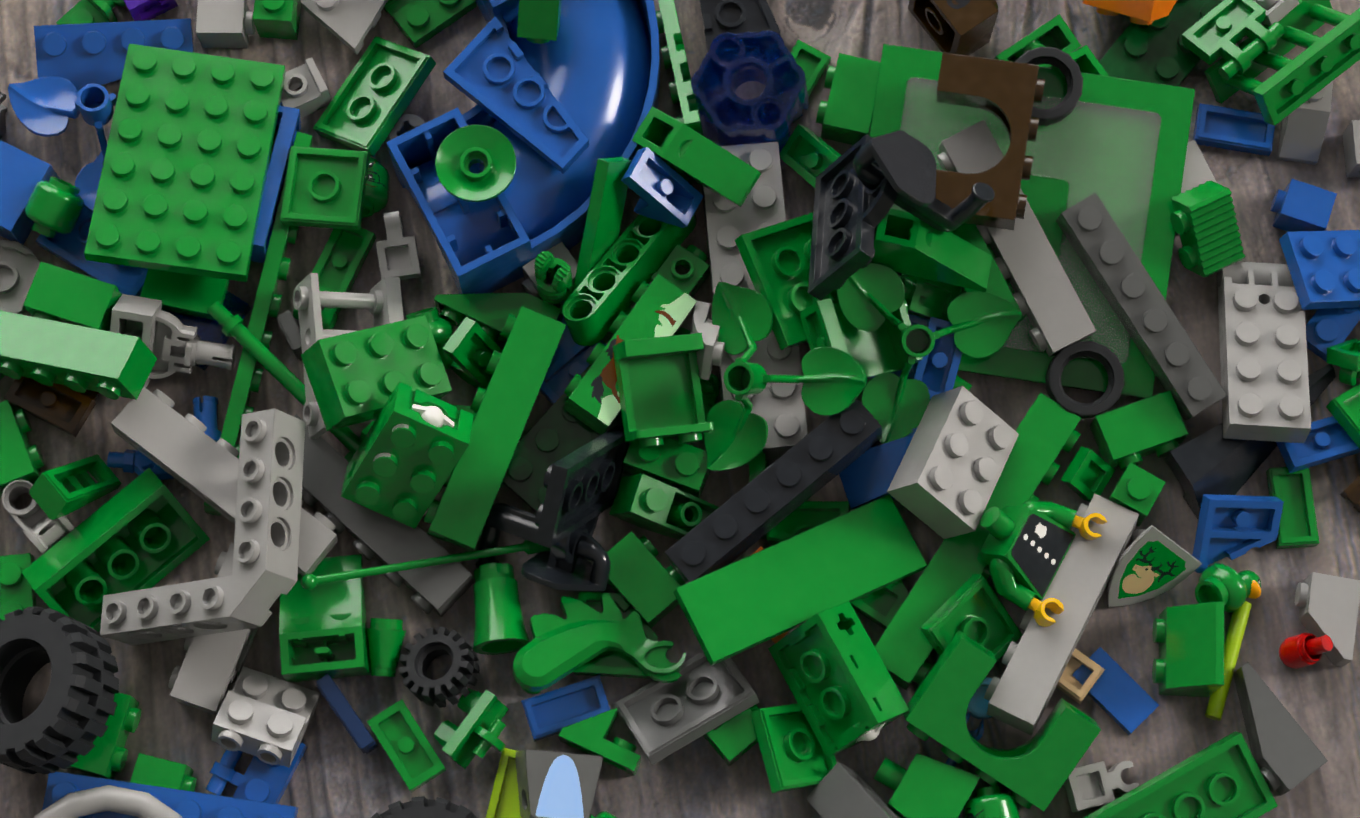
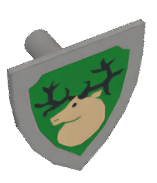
(1148, 568)

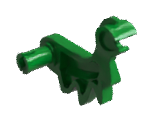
(569, 643)

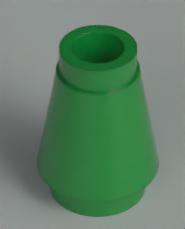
(385, 645)

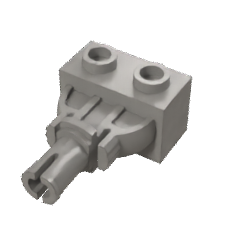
(168, 339)

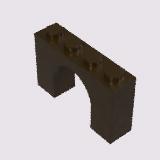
(1008, 93)

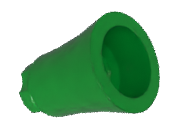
(497, 611)

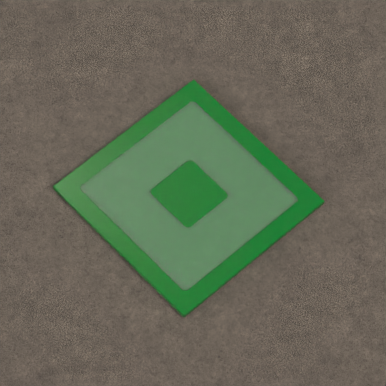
(1118, 141)

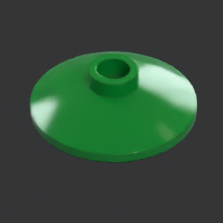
(471, 146)

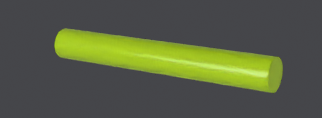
(1231, 651)

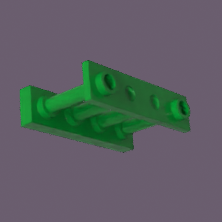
(1305, 74)

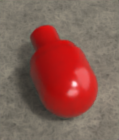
(1303, 649)

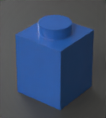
(1302, 207)

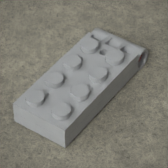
(1262, 354)

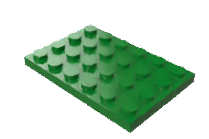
(186, 163)

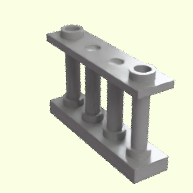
(382, 301)

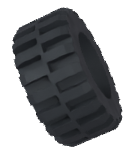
(77, 696)

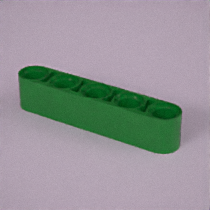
(618, 275)

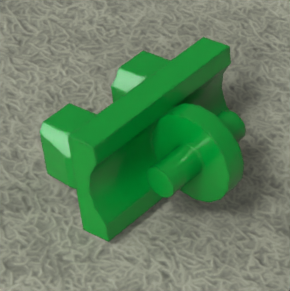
(477, 731)

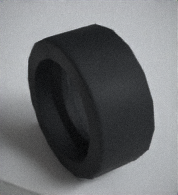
(1073, 77)
(1106, 358)

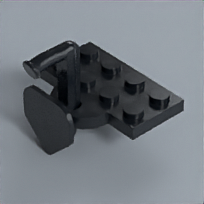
(859, 193)
(576, 494)

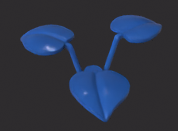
(45, 110)

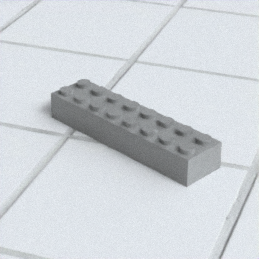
(724, 222)

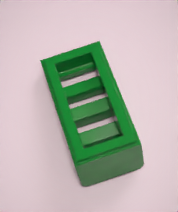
(71, 487)

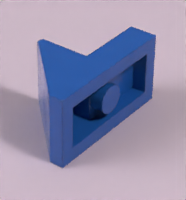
(662, 190)

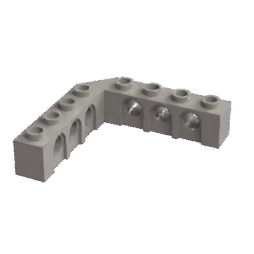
(262, 555)

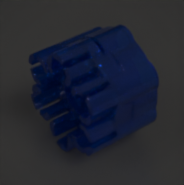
(746, 58)

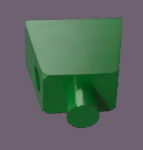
(926, 788)

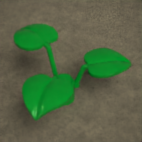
(979, 327)
(830, 378)

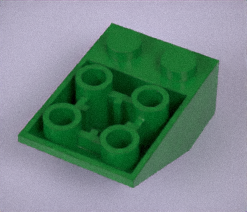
(325, 626)

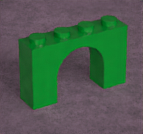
(1030, 770)

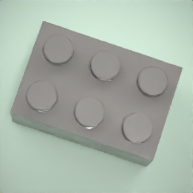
(953, 463)

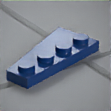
(99, 50)
(509, 89)

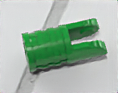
(557, 270)

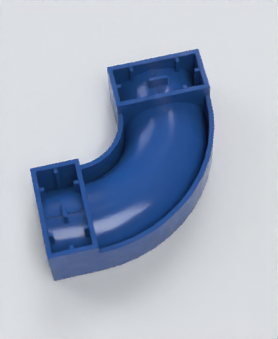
(607, 81)

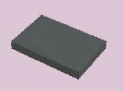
(677, 713)

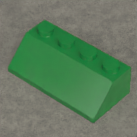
(116, 550)

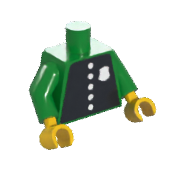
(1027, 550)

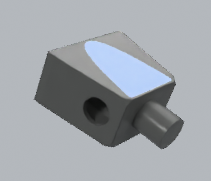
(556, 783)

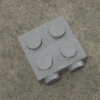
(264, 717)

